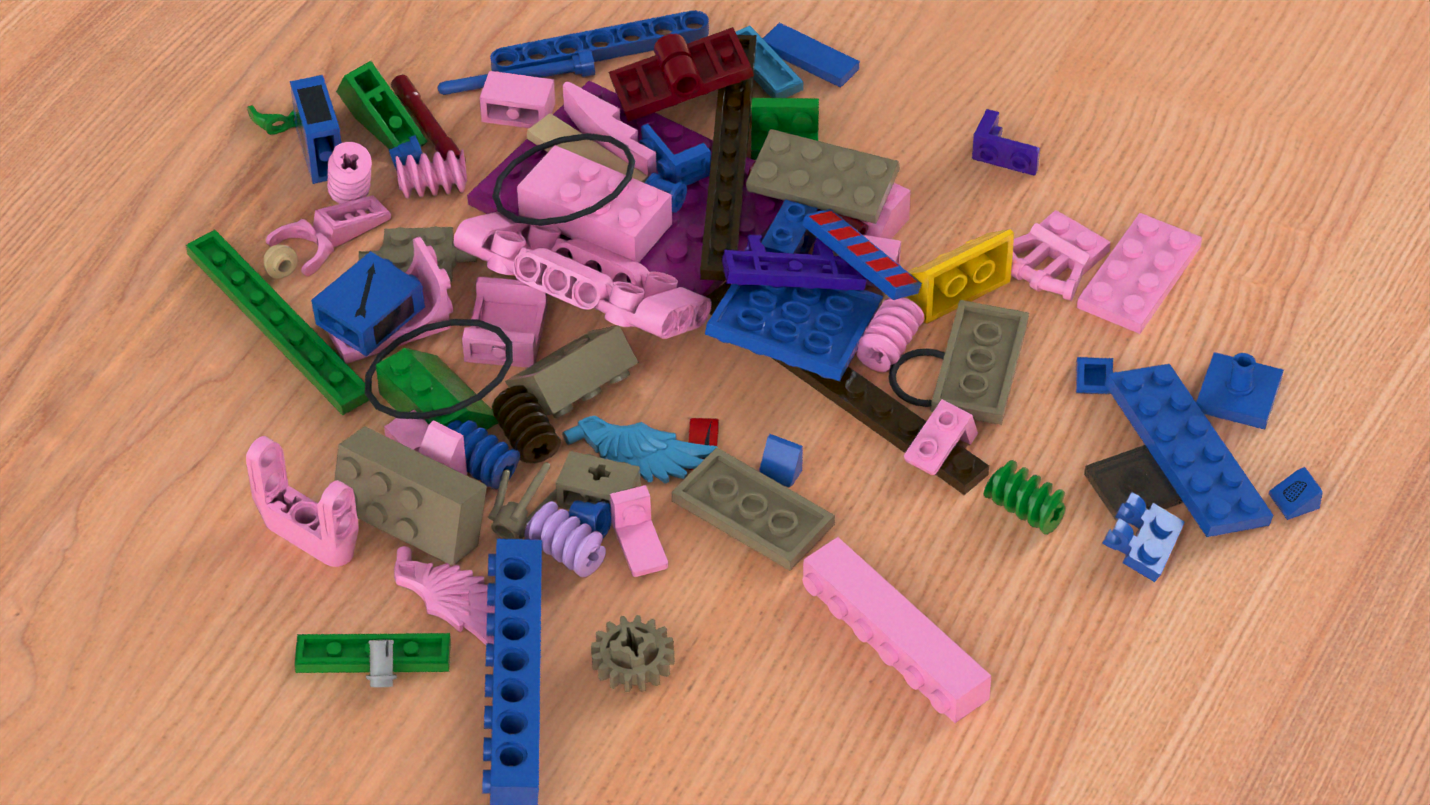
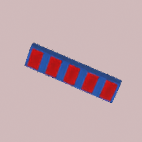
(861, 254)

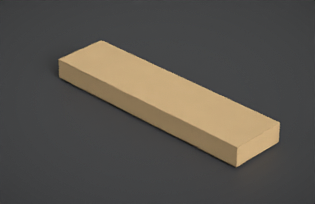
(552, 127)

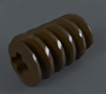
(525, 424)

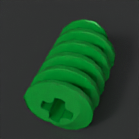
(1026, 497)

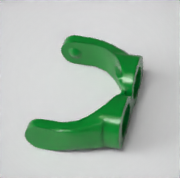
(266, 121)

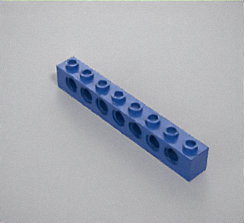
(515, 674)

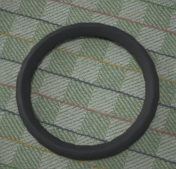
(893, 371)

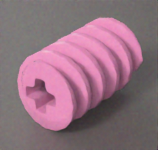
(349, 172)
(431, 173)
(889, 333)

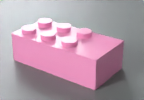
(570, 183)

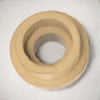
(275, 256)

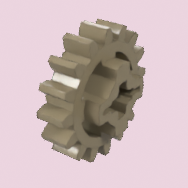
(632, 653)

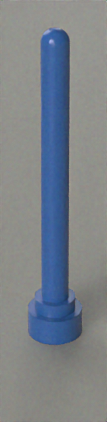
(579, 64)

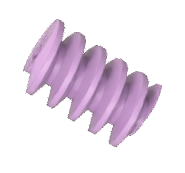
(566, 539)

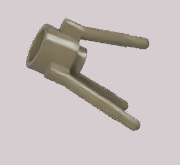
(511, 519)

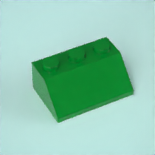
(425, 384)

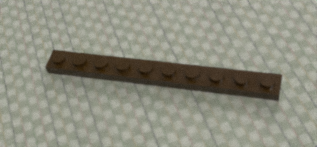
(727, 170)
(883, 415)

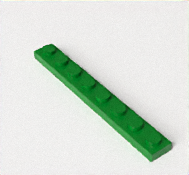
(278, 321)

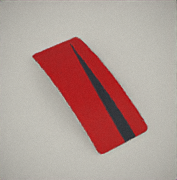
(703, 431)

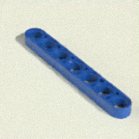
(612, 35)

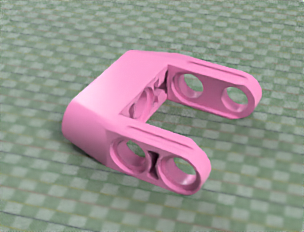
(321, 529)

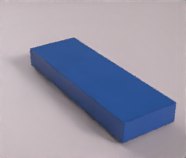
(811, 55)

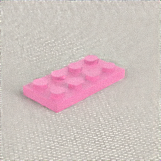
(1139, 273)

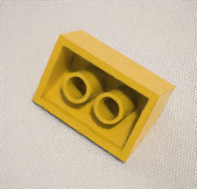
(964, 274)

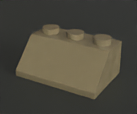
(578, 370)

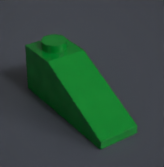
(377, 107)

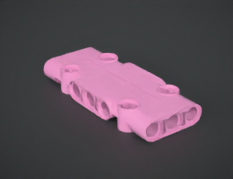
(543, 262)

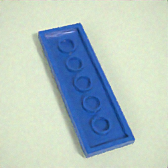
(1188, 450)

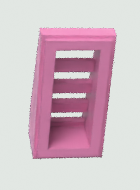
(349, 219)

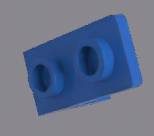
(683, 167)

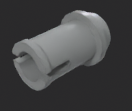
(381, 663)

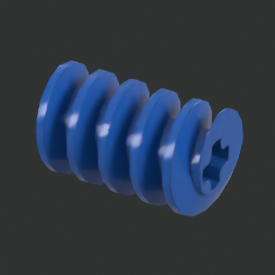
(484, 454)

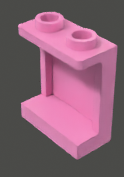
(513, 308)

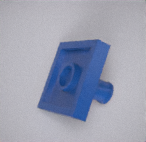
(1239, 389)

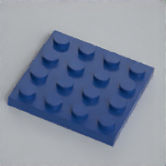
(796, 324)

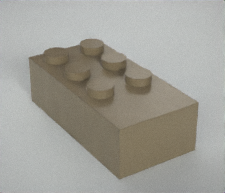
(412, 495)

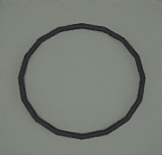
(563, 219)
(448, 410)

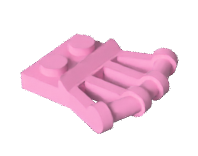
(1065, 242)

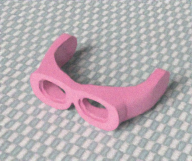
(304, 230)

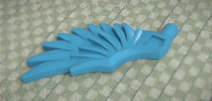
(641, 446)

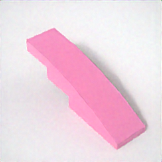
(602, 118)

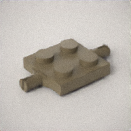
(399, 247)

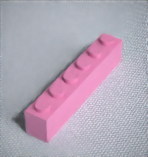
(896, 630)

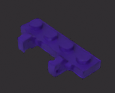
(809, 271)

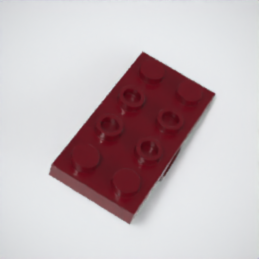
(680, 72)

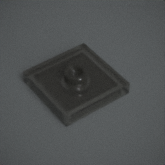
(1131, 472)

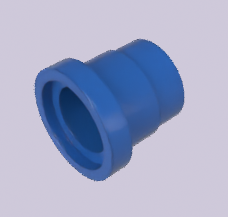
(408, 148)
(595, 515)

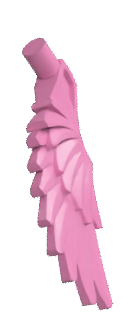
(447, 592)

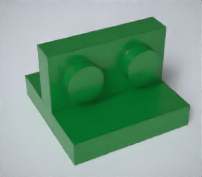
(785, 115)

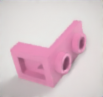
(940, 436)
(636, 531)

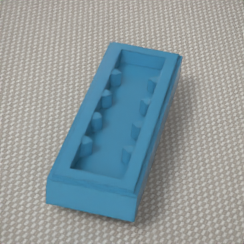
(771, 71)

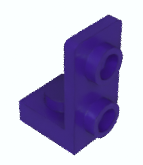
(1002, 152)

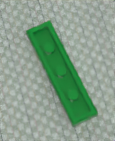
(352, 652)

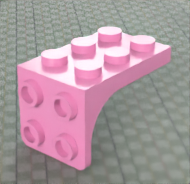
(437, 302)

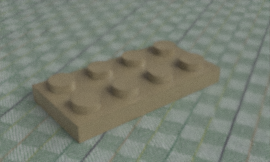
(823, 176)
(981, 360)
(753, 508)

